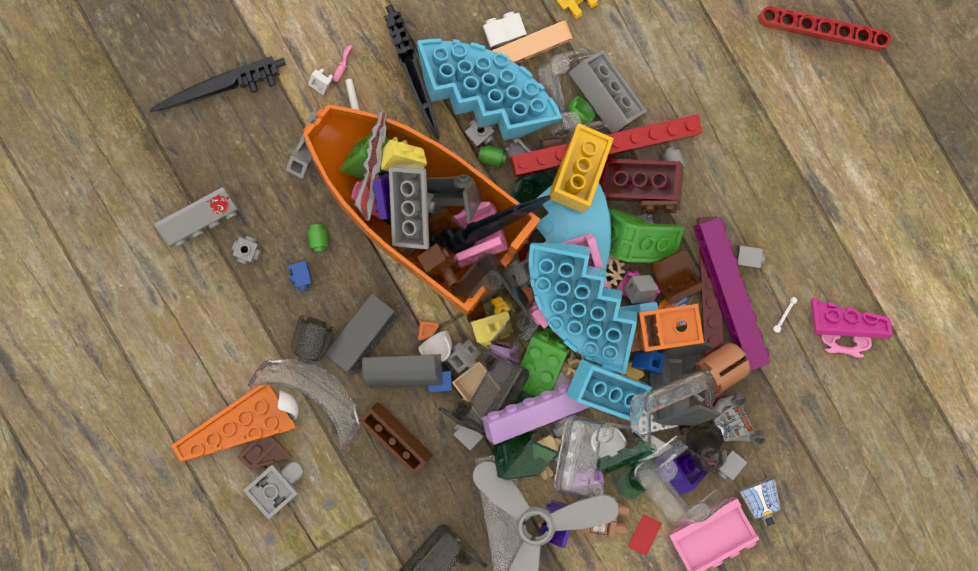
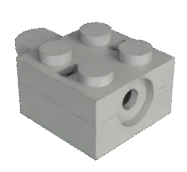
(275, 487)

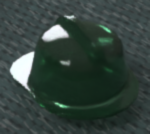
(530, 187)
(627, 483)

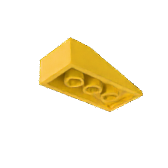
(581, 168)

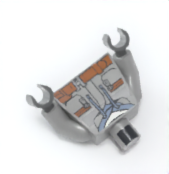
(734, 422)

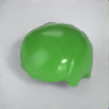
(583, 108)

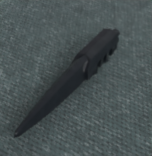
(407, 58)
(230, 80)
(476, 231)

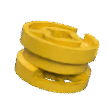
(500, 305)

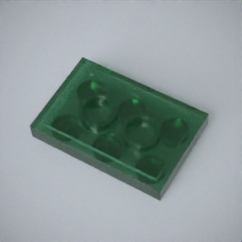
(625, 457)

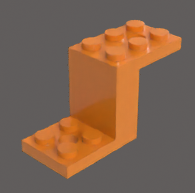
(658, 328)

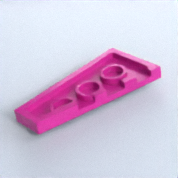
(838, 321)

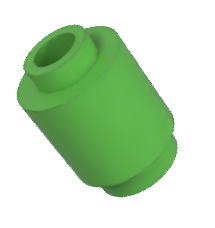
(492, 156)
(318, 237)

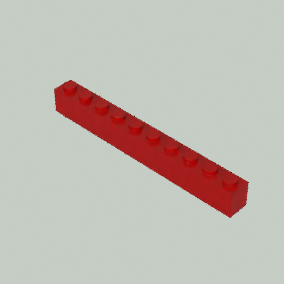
(623, 142)

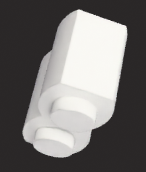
(504, 30)

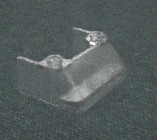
(548, 77)
(694, 384)
(580, 454)
(655, 477)

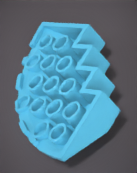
(487, 85)
(566, 223)
(580, 305)

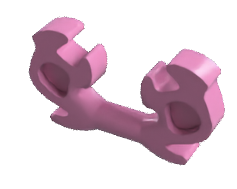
(862, 344)

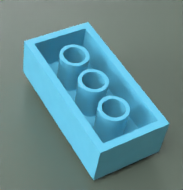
(604, 389)

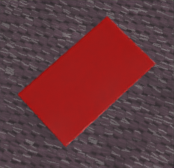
(644, 534)

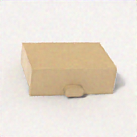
(470, 380)

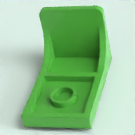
(544, 360)

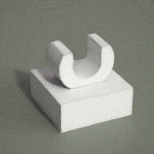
(319, 81)

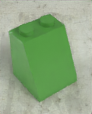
(354, 162)

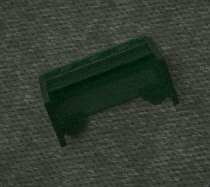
(520, 455)

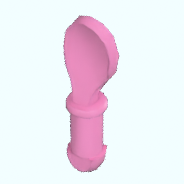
(341, 67)

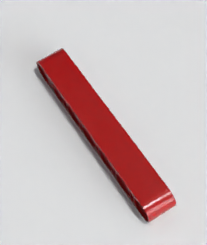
(833, 28)

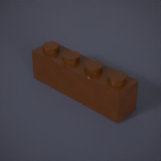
(396, 438)

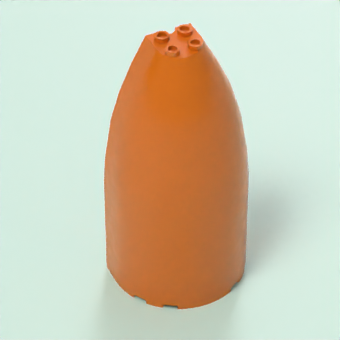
(332, 140)

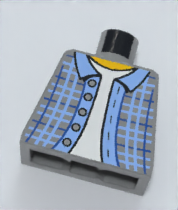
(761, 500)

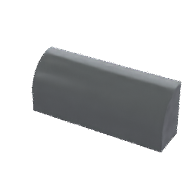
(362, 334)
(402, 370)

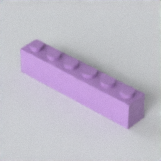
(530, 414)

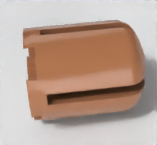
(725, 366)

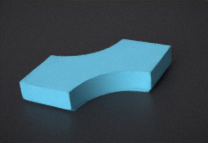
(641, 307)

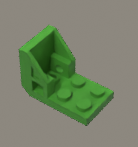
(642, 242)

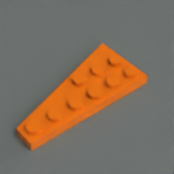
(242, 422)

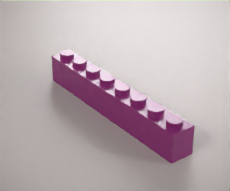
(730, 291)

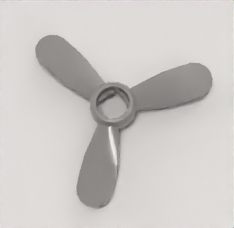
(577, 515)

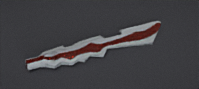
(372, 164)

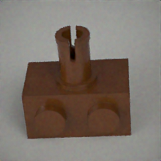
(441, 265)

